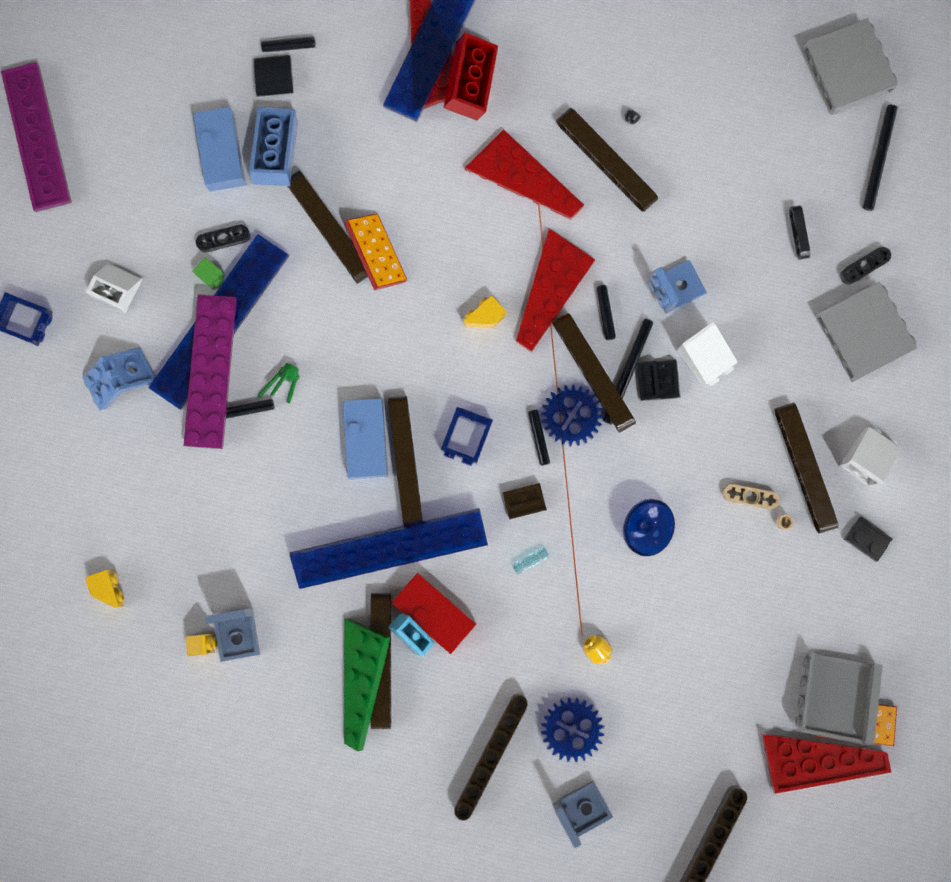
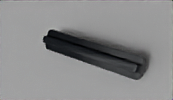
(288, 44)
(606, 313)
(250, 408)
(539, 437)

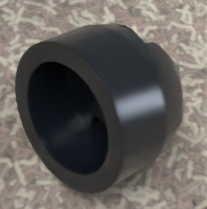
(632, 115)

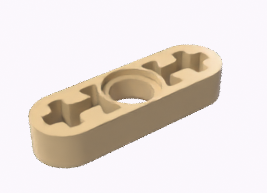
(765, 494)

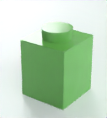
(209, 273)

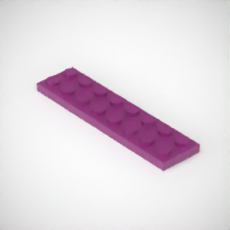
(36, 137)
(210, 372)

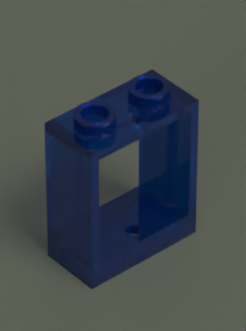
(7, 307)
(471, 417)

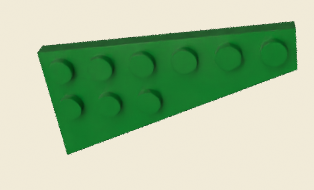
(363, 666)

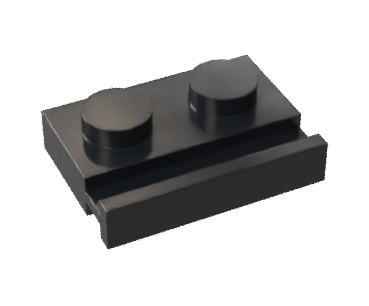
(868, 539)

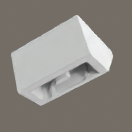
(114, 287)

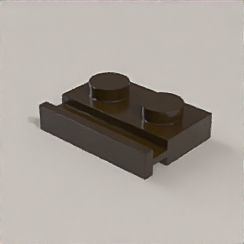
(524, 501)

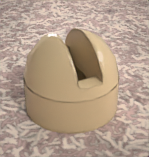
(786, 523)

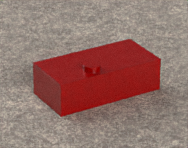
(471, 76)
(434, 613)

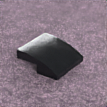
(273, 75)
(658, 380)

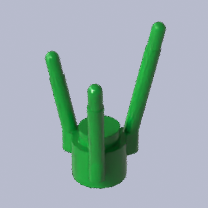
(285, 373)

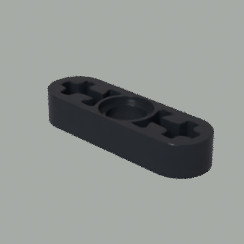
(234, 229)
(799, 232)
(857, 276)

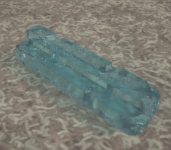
(530, 560)

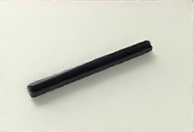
(880, 157)
(632, 361)

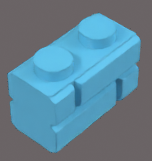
(411, 634)

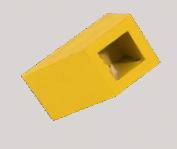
(486, 315)
(105, 588)
(201, 644)

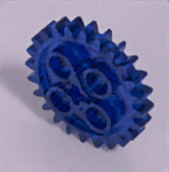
(557, 406)
(564, 745)

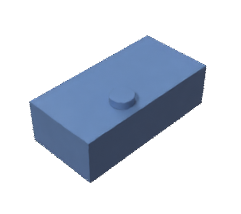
(273, 146)
(219, 149)
(365, 439)

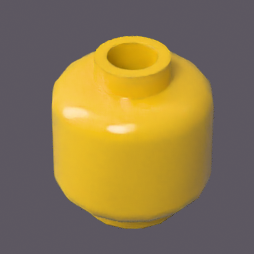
(597, 649)

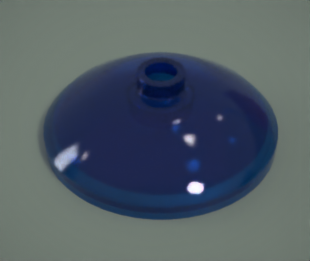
(656, 529)

